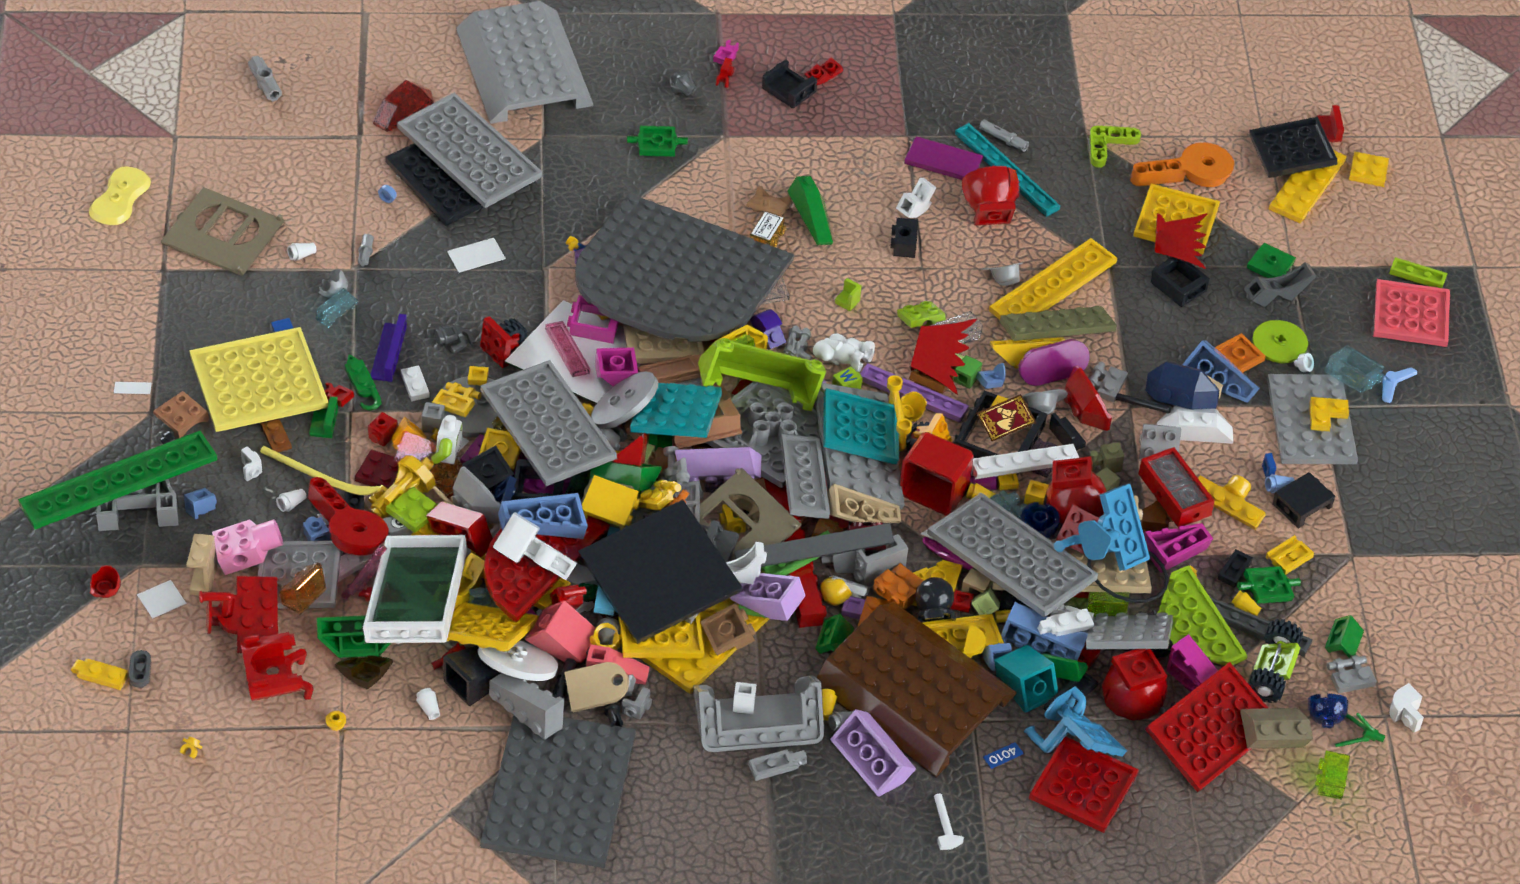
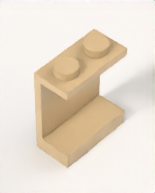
(204, 560)

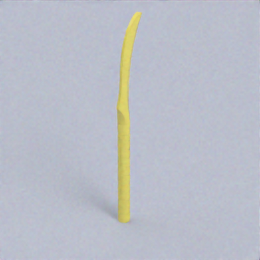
(353, 489)

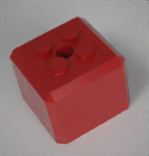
(936, 473)

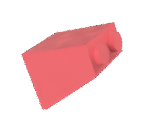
(562, 632)

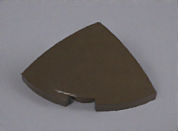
(364, 671)

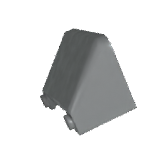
(774, 723)

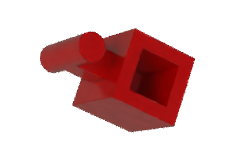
(571, 594)

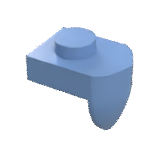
(992, 378)
(995, 651)

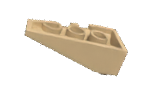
(860, 507)

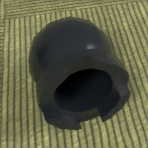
(935, 599)

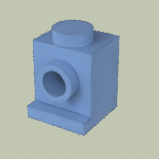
(199, 502)
(316, 528)

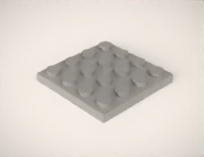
(293, 556)
(1130, 631)

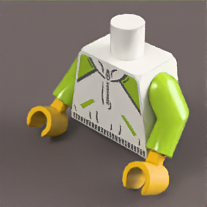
(448, 442)

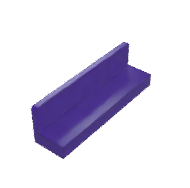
(389, 350)

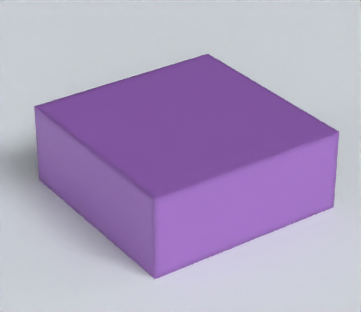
(853, 607)

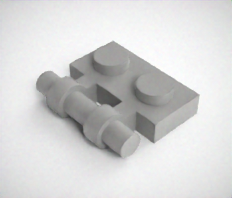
(1112, 383)
(1352, 679)

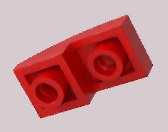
(825, 72)

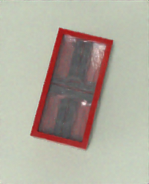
(1176, 487)

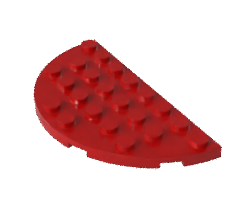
(522, 584)

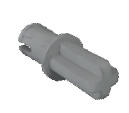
(365, 249)

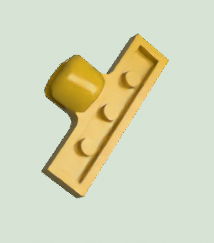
(1232, 501)

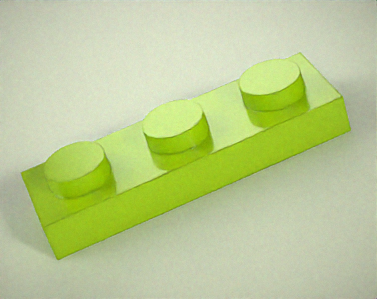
(1418, 273)

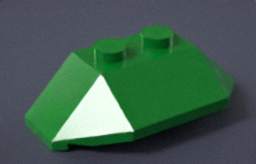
(346, 637)

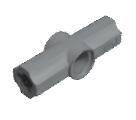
(264, 78)

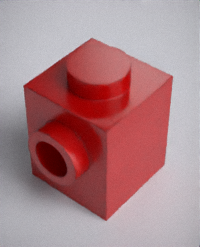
(382, 429)

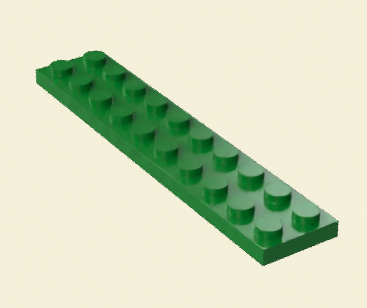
(117, 479)

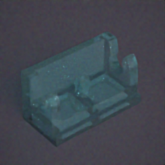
(335, 307)

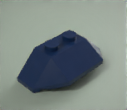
(1182, 387)

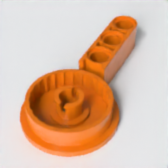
(1200, 163)

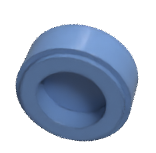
(387, 193)

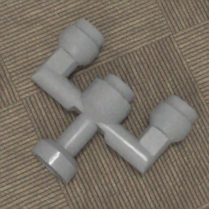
(676, 470)

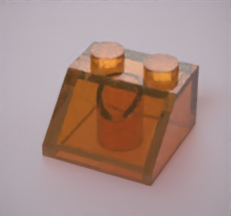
(303, 588)

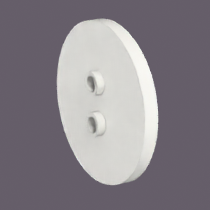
(521, 661)

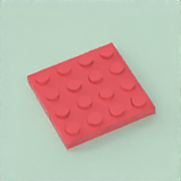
(1411, 313)

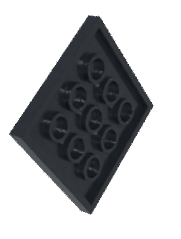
(1293, 147)

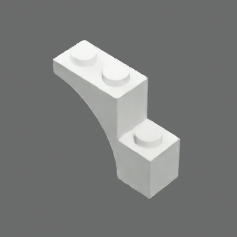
(749, 565)

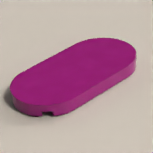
(1053, 362)

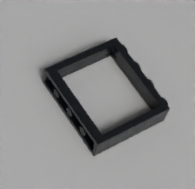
(983, 403)

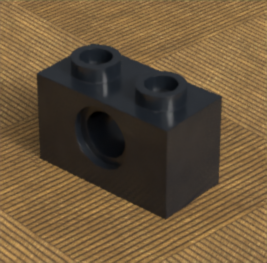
(905, 237)

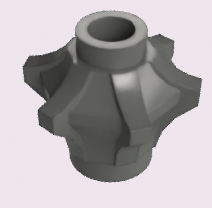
(683, 83)

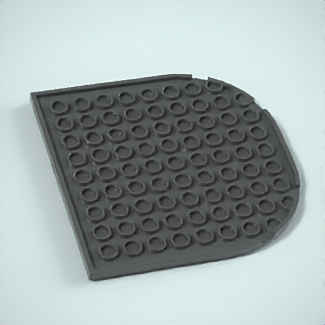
(676, 272)

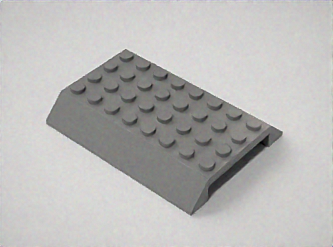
(521, 59)

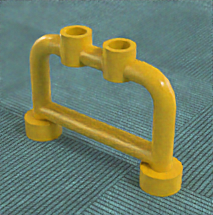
(903, 425)

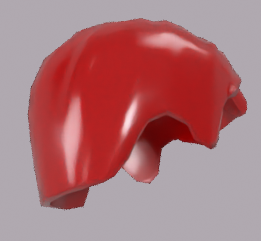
(105, 582)

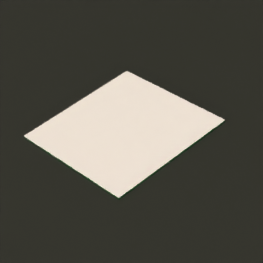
(540, 348)

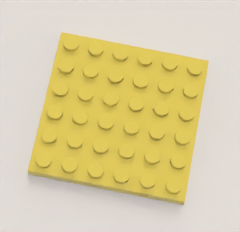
(258, 379)

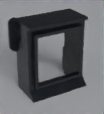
(524, 471)

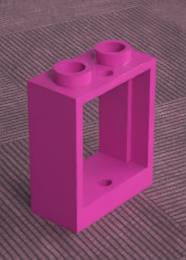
(590, 331)

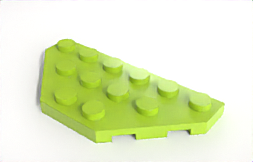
(1198, 616)

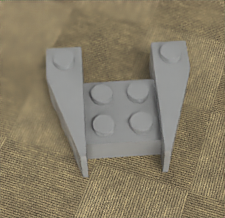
(156, 495)

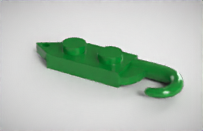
(362, 382)

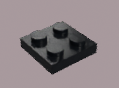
(489, 468)

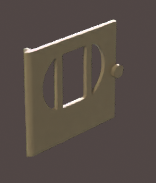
(234, 258)
(774, 521)

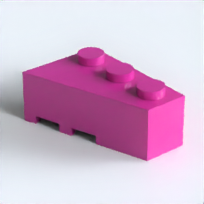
(1177, 544)
(1189, 663)

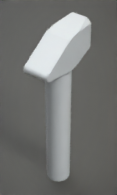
(949, 840)

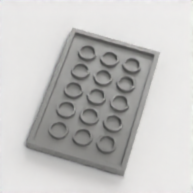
(1291, 414)

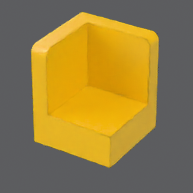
(1035, 492)

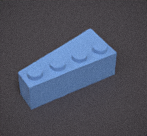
(553, 514)

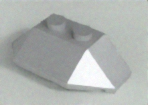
(473, 495)

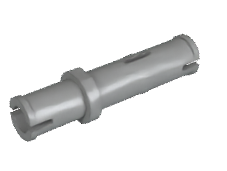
(1010, 138)

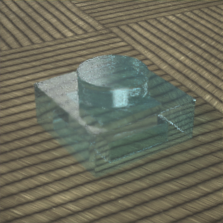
(479, 596)

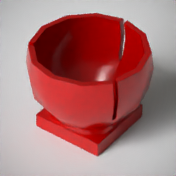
(991, 194)
(1075, 485)
(1135, 685)

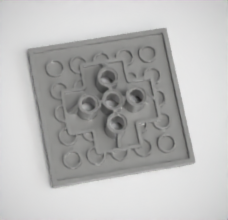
(764, 417)

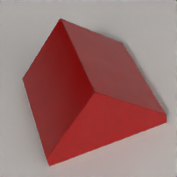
(634, 453)

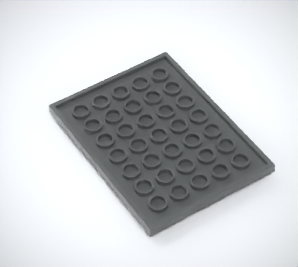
(559, 792)

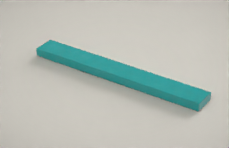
(995, 157)

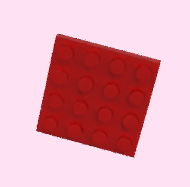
(1083, 784)

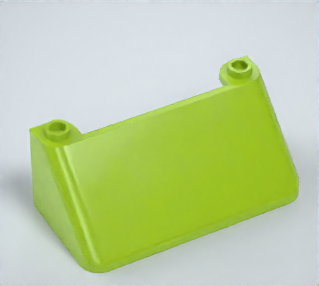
(764, 366)

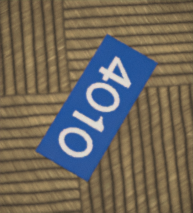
(1003, 755)

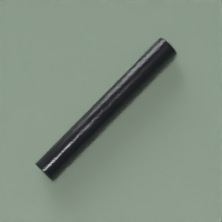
(1143, 403)

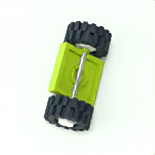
(1276, 660)

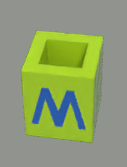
(848, 378)

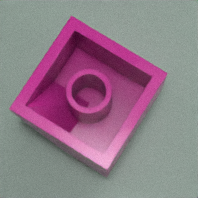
(615, 364)

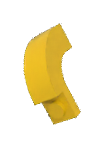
(470, 579)

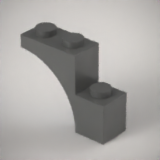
(1288, 286)

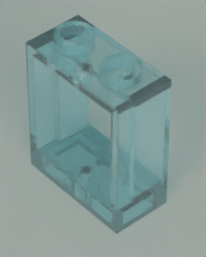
(1354, 369)

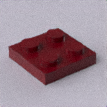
(377, 470)

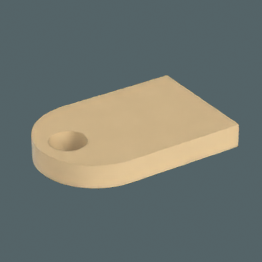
(594, 686)

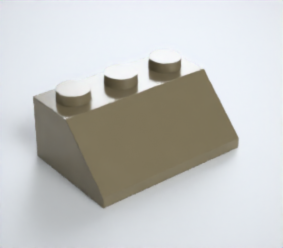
(1276, 728)

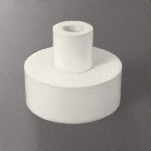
(1304, 362)

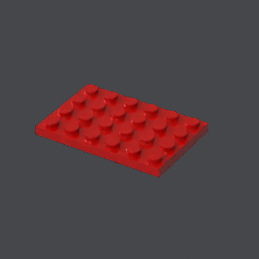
(1206, 728)

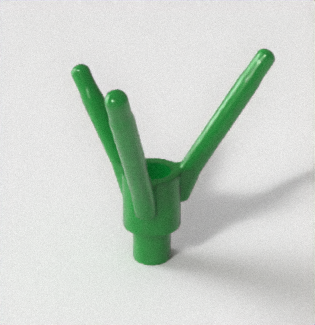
(1368, 734)

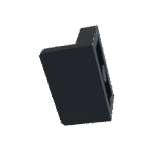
(1066, 432)

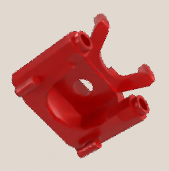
(268, 652)

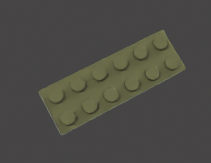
(1058, 323)

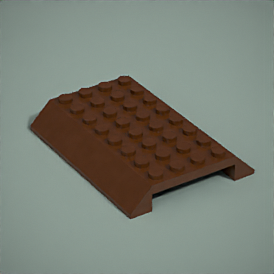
(912, 685)

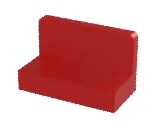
(1332, 124)

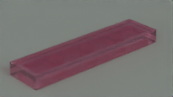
(567, 348)

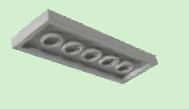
(805, 476)

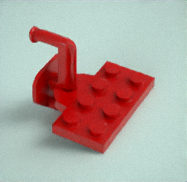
(246, 613)

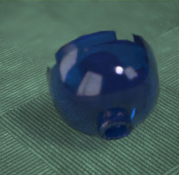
(1041, 518)
(1328, 710)

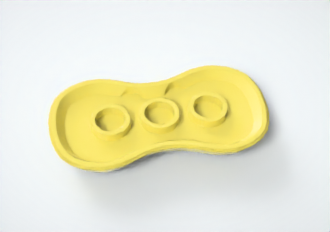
(123, 189)

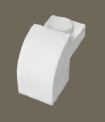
(918, 201)
(744, 698)
(1405, 706)

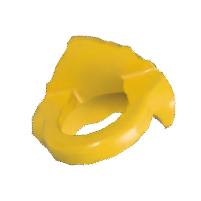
(616, 642)

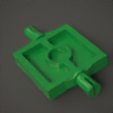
(657, 141)
(1268, 584)

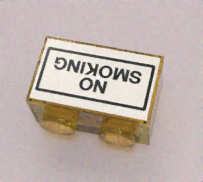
(769, 229)

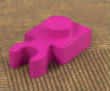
(726, 52)

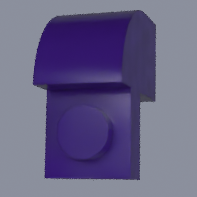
(769, 323)

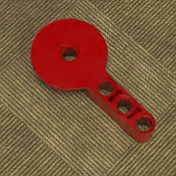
(350, 528)

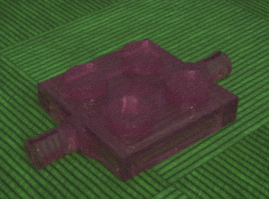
(365, 573)

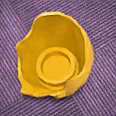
(913, 406)
(835, 591)

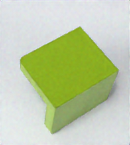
(850, 295)

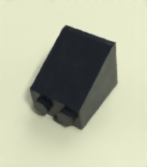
(468, 674)

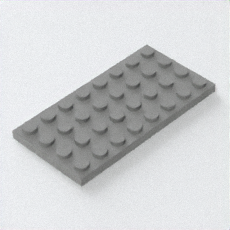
(469, 150)
(548, 422)
(858, 472)
(1012, 554)

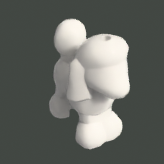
(844, 351)

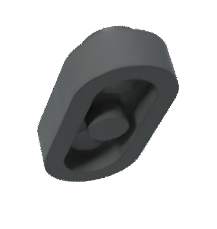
(140, 673)

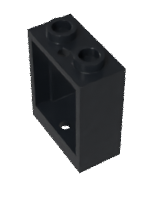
(1179, 295)

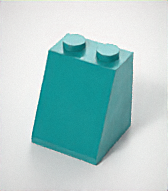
(1028, 675)

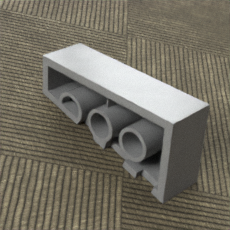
(529, 704)

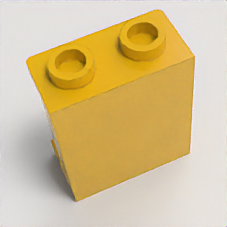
(610, 502)

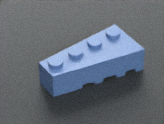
(1023, 630)

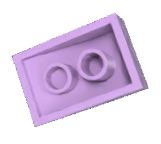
(772, 595)

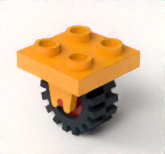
(937, 427)

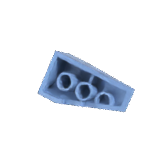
(1222, 370)

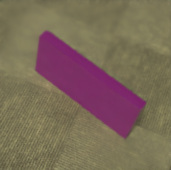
(942, 158)

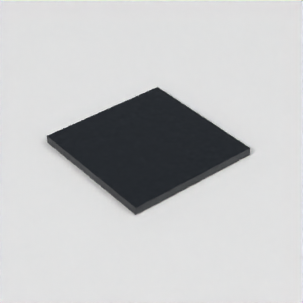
(660, 571)

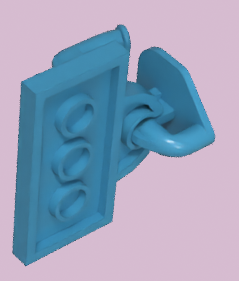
(1115, 531)
(1091, 734)

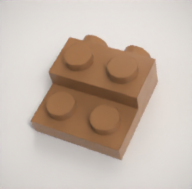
(728, 629)

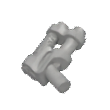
(795, 347)

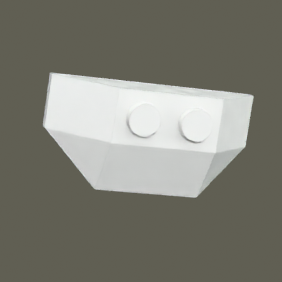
(1199, 425)

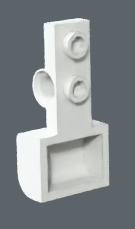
(520, 539)

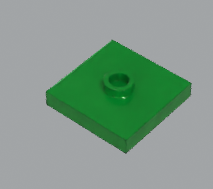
(1270, 261)

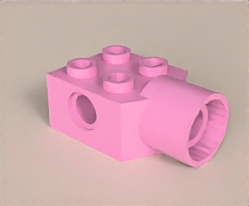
(245, 544)

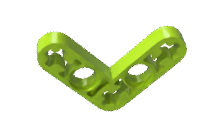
(1102, 139)

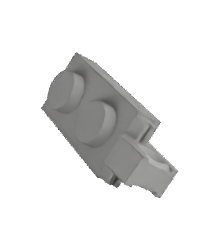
(776, 763)

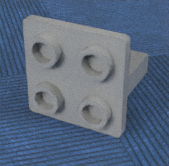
(1158, 438)

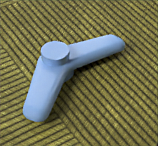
(1391, 379)

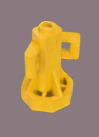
(410, 474)

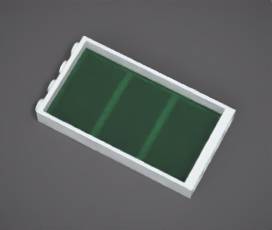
(415, 589)

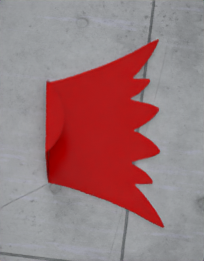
(1178, 238)
(937, 351)

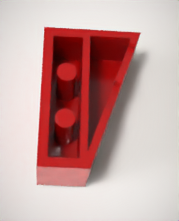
(455, 520)

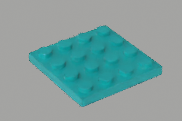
(679, 411)
(860, 426)

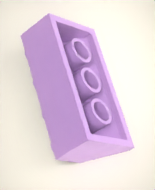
(720, 463)
(872, 753)

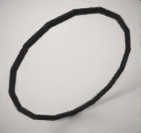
(1137, 600)

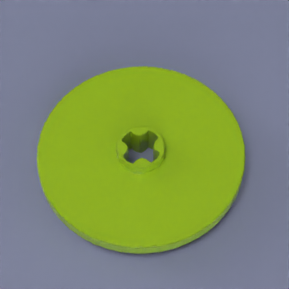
(1293, 341)

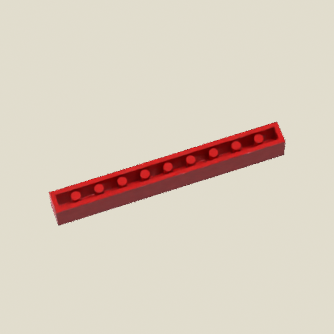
(810, 610)

